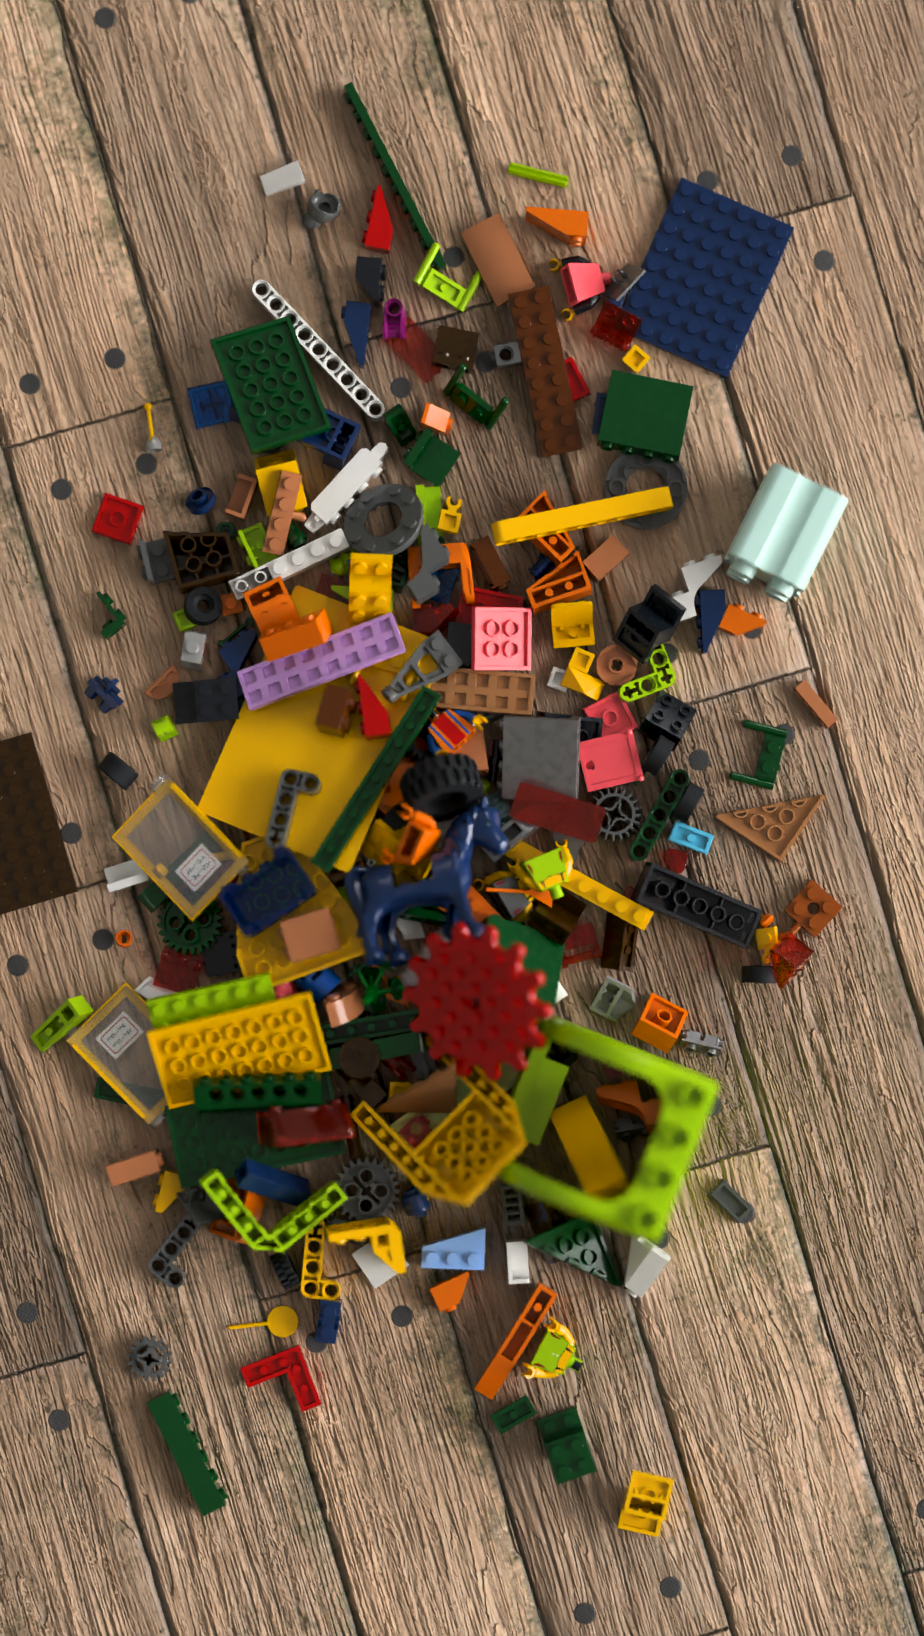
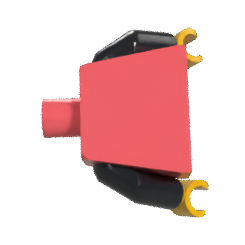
(581, 282)

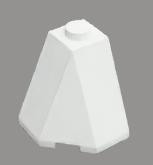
(643, 1266)

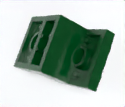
(566, 1445)

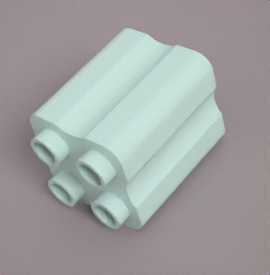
(784, 533)

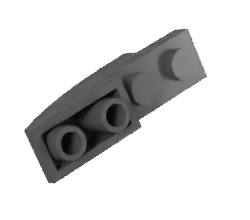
(515, 832)

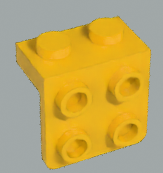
(572, 624)

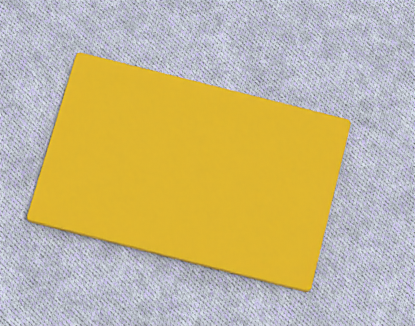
(286, 738)

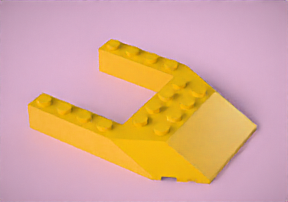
(463, 1149)

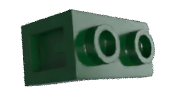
(111, 627)

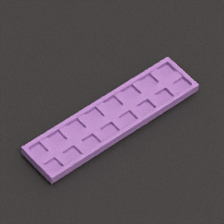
(309, 668)

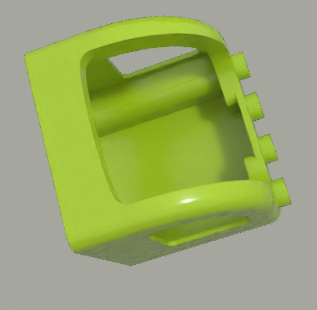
(683, 1113)

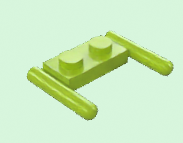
(442, 286)

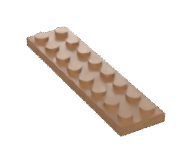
(486, 692)

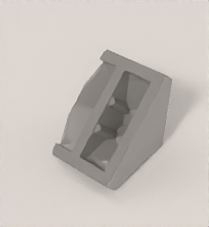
(613, 999)

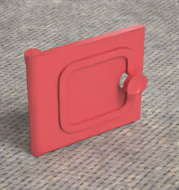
(614, 760)

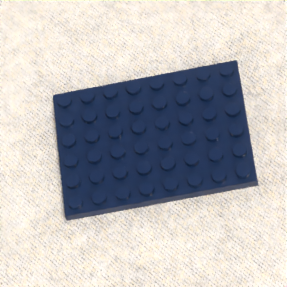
(706, 276)

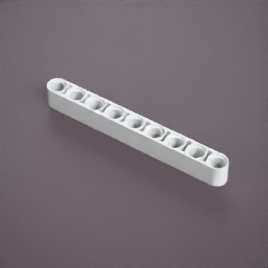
(323, 359)

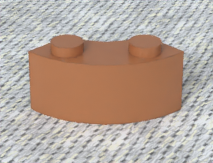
(344, 1004)

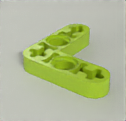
(654, 678)

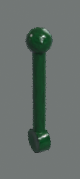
(248, 622)

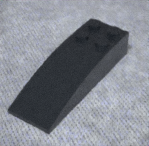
(696, 905)

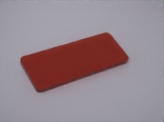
(557, 812)

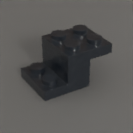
(649, 624)
(205, 700)

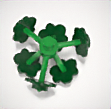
(374, 995)

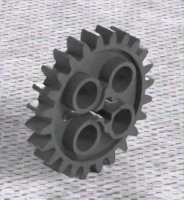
(380, 1177)

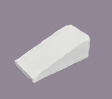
(282, 178)

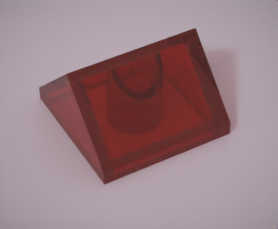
(789, 958)

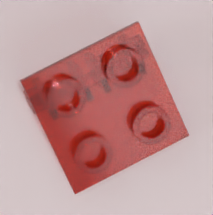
(616, 326)
(178, 971)

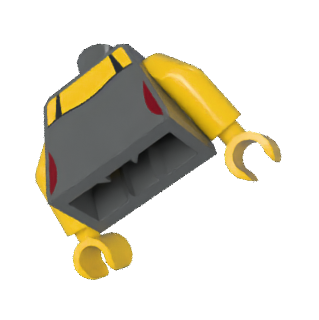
(511, 905)

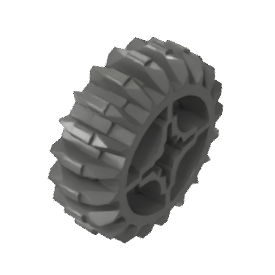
(631, 820)

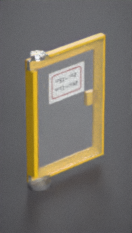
(180, 848)
(120, 1052)

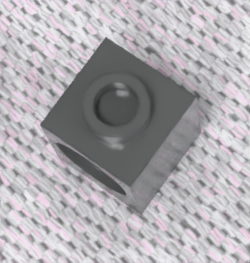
(513, 349)

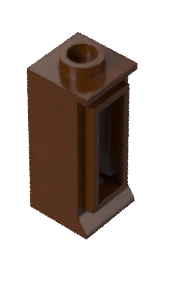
(490, 563)

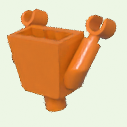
(417, 841)

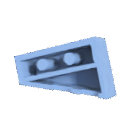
(456, 1252)

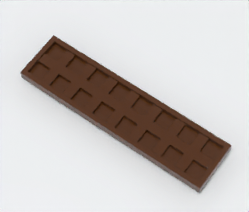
(545, 371)

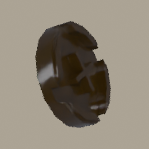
(359, 1057)

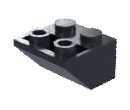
(369, 277)

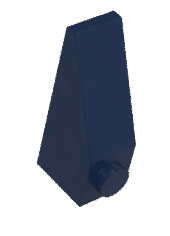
(357, 323)

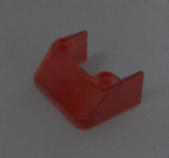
(305, 1125)

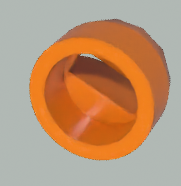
(119, 938)

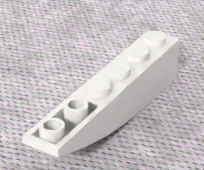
(292, 562)

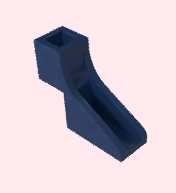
(236, 655)

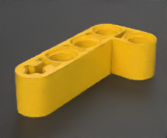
(315, 1277)

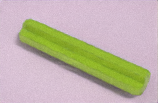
(538, 175)

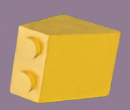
(268, 473)

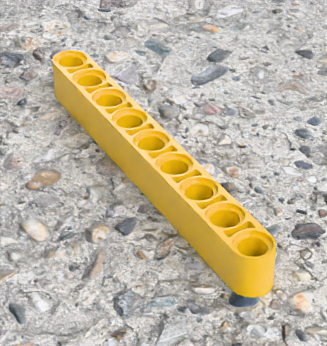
(582, 516)

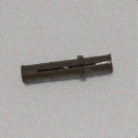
(354, 1147)

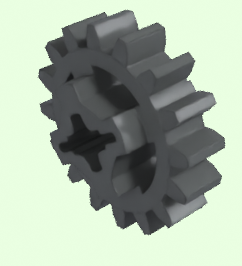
(140, 1357)

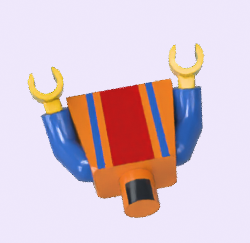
(451, 730)

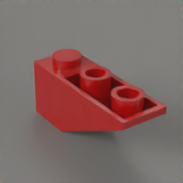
(380, 229)
(375, 717)

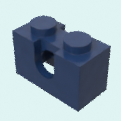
(328, 1314)

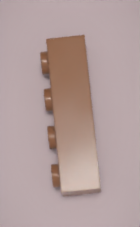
(814, 702)

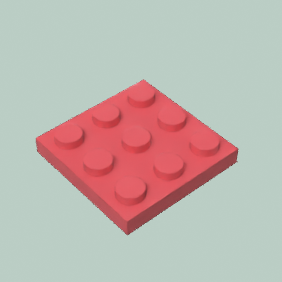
(501, 638)

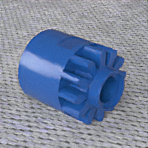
(319, 983)

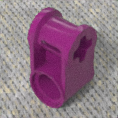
(394, 324)

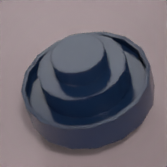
(200, 501)

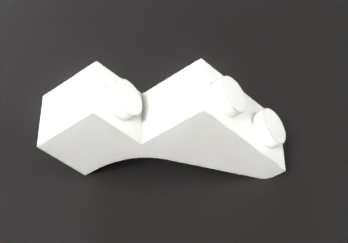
(694, 576)

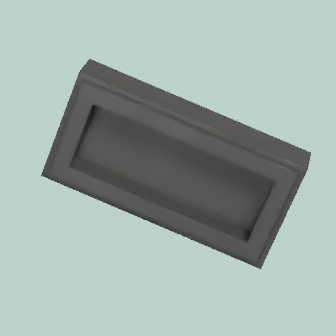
(731, 1201)

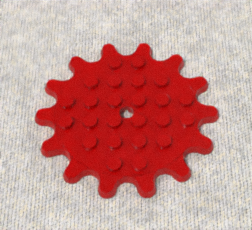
(506, 998)

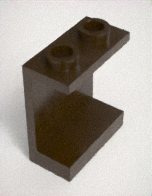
(559, 920)

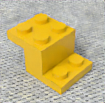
(369, 586)
(382, 837)
(645, 1503)

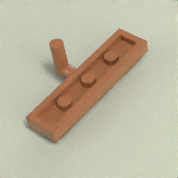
(283, 512)

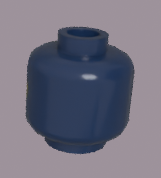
(415, 1202)

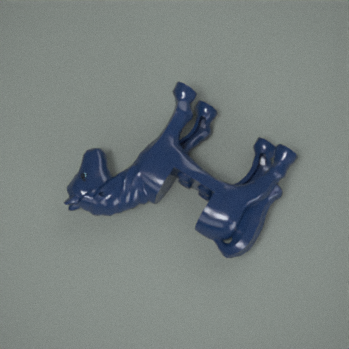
(380, 901)

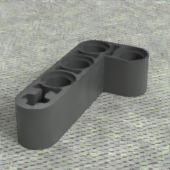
(288, 811)
(168, 1258)

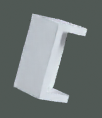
(517, 1261)

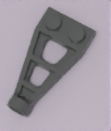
(442, 655)

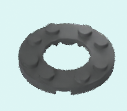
(672, 474)
(401, 537)

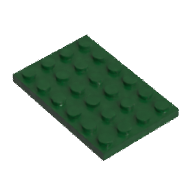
(270, 385)

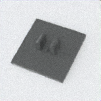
(623, 281)

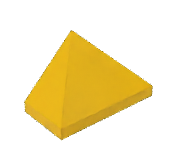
(582, 683)

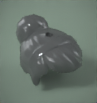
(321, 209)

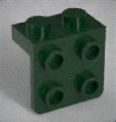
(430, 457)

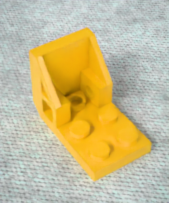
(386, 1247)

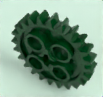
(204, 933)

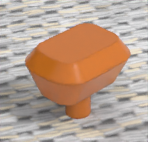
(766, 920)

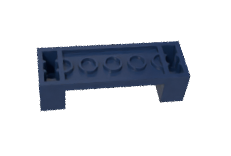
(334, 444)

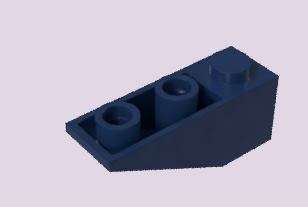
(711, 610)

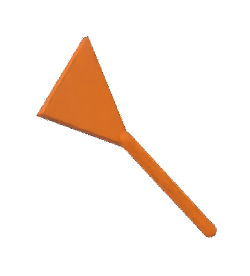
(543, 896)

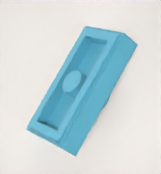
(691, 837)

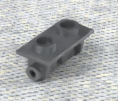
(709, 1047)

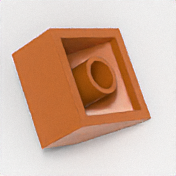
(660, 1023)

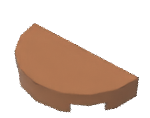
(163, 685)

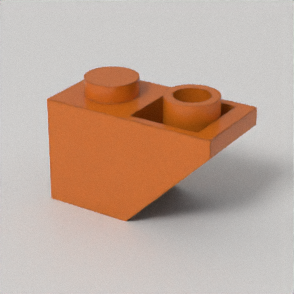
(738, 622)

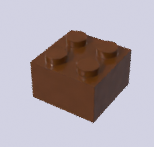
(336, 711)

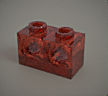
(416, 1139)

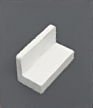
(124, 876)

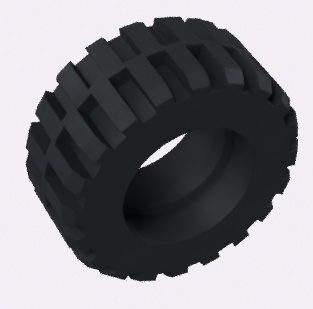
(442, 786)

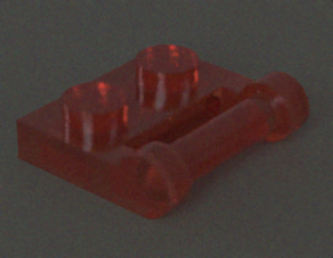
(579, 937)

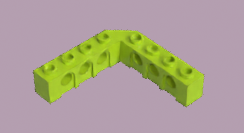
(287, 1229)

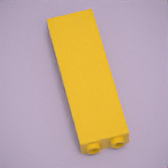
(589, 1149)

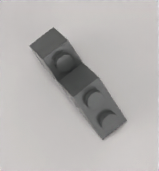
(433, 558)

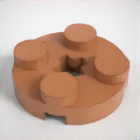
(615, 677)

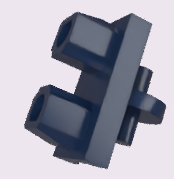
(106, 690)

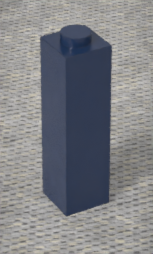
(272, 1182)

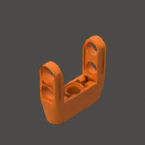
(458, 558)

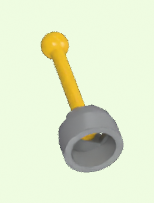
(152, 444)

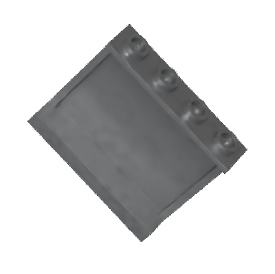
(540, 753)

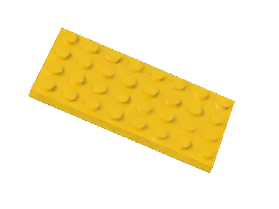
(246, 1040)

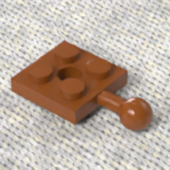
(803, 919)

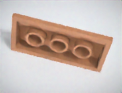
(497, 259)

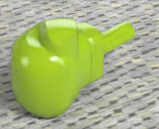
(339, 565)

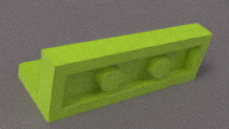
(431, 501)

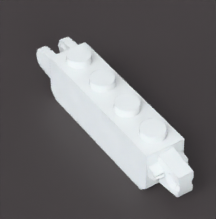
(345, 486)

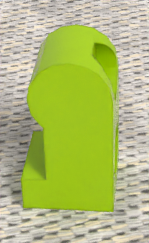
(164, 728)

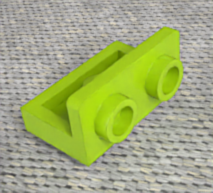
(253, 539)

